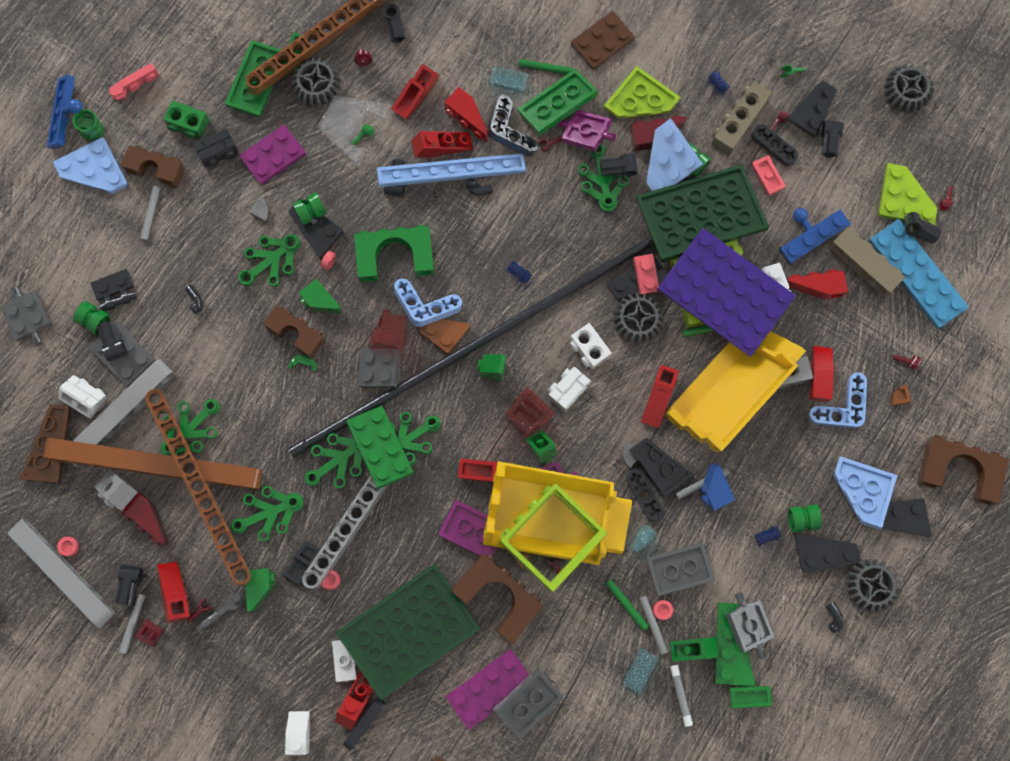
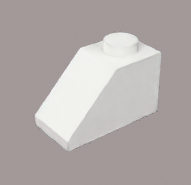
(297, 733)

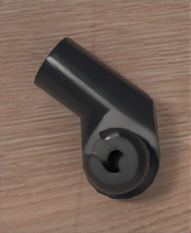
(476, 189)
(195, 296)
(837, 624)

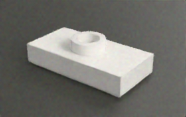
(343, 662)

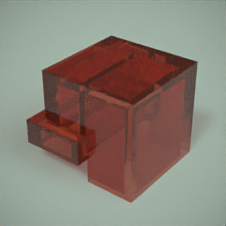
(389, 331)
(528, 413)

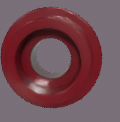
(363, 58)

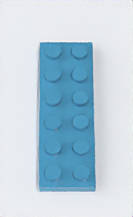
(922, 276)

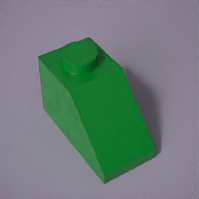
(318, 299)
(492, 366)
(541, 447)
(258, 587)
(694, 649)

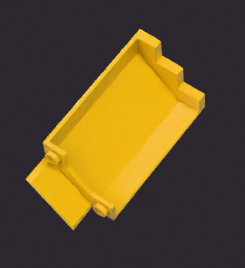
(733, 390)
(555, 528)

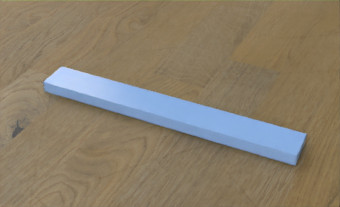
(450, 170)

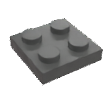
(378, 368)

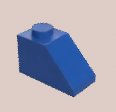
(715, 488)

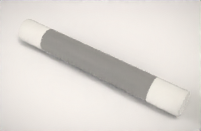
(681, 695)

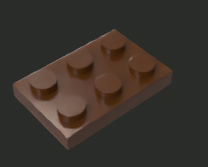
(602, 40)

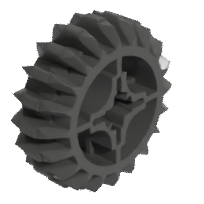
(310, 73)
(913, 98)
(630, 318)
(881, 572)

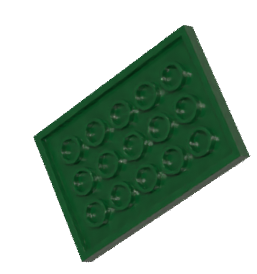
(717, 202)
(407, 631)

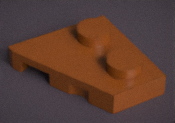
(445, 333)

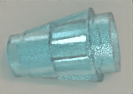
(643, 538)

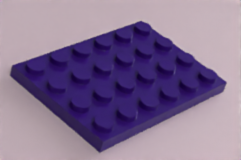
(726, 292)

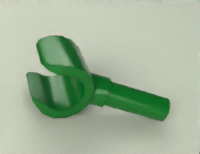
(788, 69)
(366, 130)

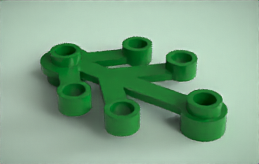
(602, 182)
(272, 259)
(188, 430)
(406, 440)
(339, 457)
(270, 512)

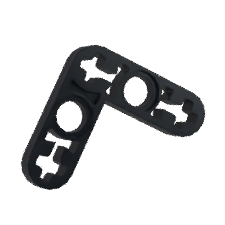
(503, 131)

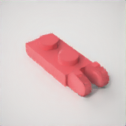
(133, 82)

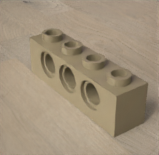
(759, 97)

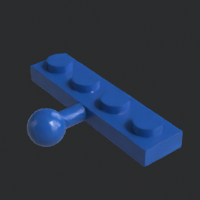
(62, 107)
(814, 235)

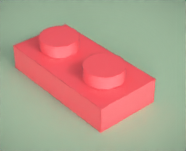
(768, 175)
(646, 274)

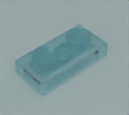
(508, 79)
(640, 670)

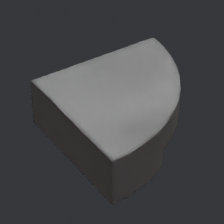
(261, 210)
(628, 457)

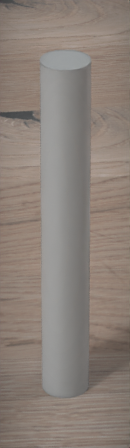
(150, 213)
(696, 486)
(132, 623)
(653, 625)

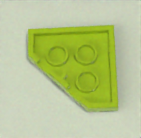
(640, 97)
(903, 195)

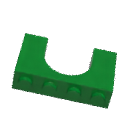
(370, 244)

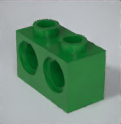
(188, 116)

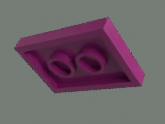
(272, 154)
(466, 528)

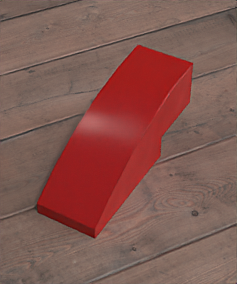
(415, 91)
(822, 370)
(477, 470)

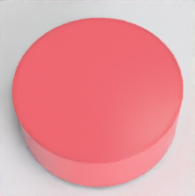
(328, 260)
(68, 546)
(331, 581)
(662, 610)

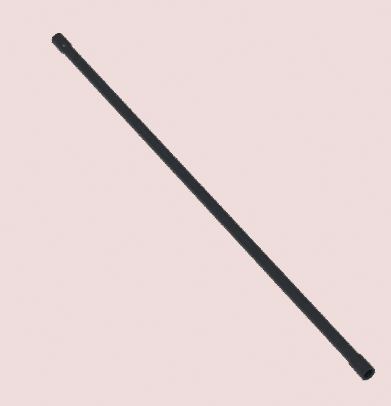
(305, 444)

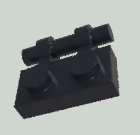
(111, 286)

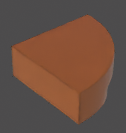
(900, 396)

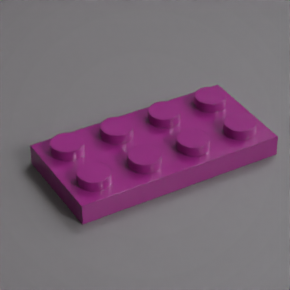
(487, 688)

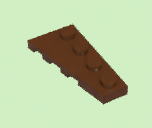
(53, 426)

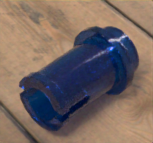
(718, 82)
(522, 274)
(768, 535)

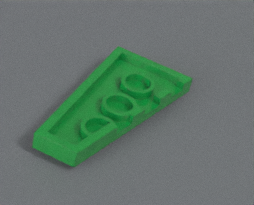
(731, 665)

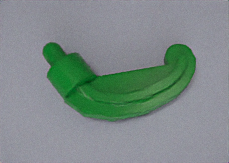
(302, 360)

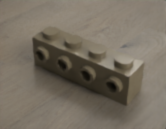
(867, 262)

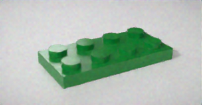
(239, 97)
(557, 102)
(379, 447)

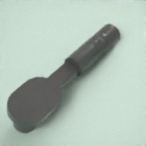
(232, 603)

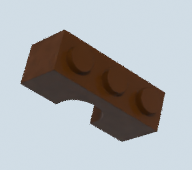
(138, 160)
(281, 321)

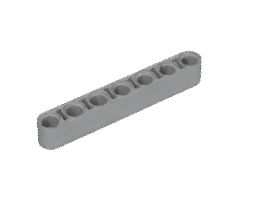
(125, 406)
(337, 536)
(61, 573)

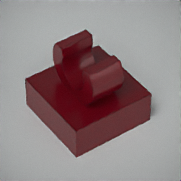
(149, 633)

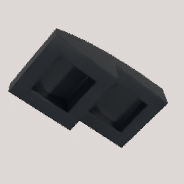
(301, 563)

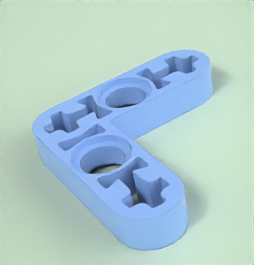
(420, 309)
(846, 413)

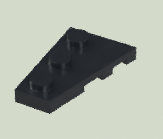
(813, 109)
(320, 232)
(627, 282)
(660, 468)
(908, 517)
(824, 553)

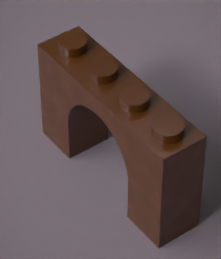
(989, 466)
(523, 606)

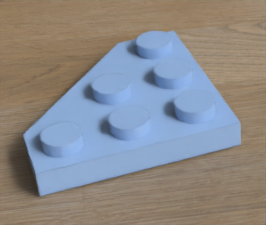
(670, 157)
(92, 167)
(866, 490)

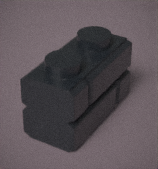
(215, 148)

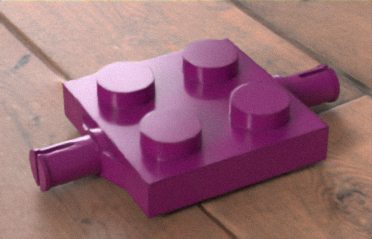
(586, 130)

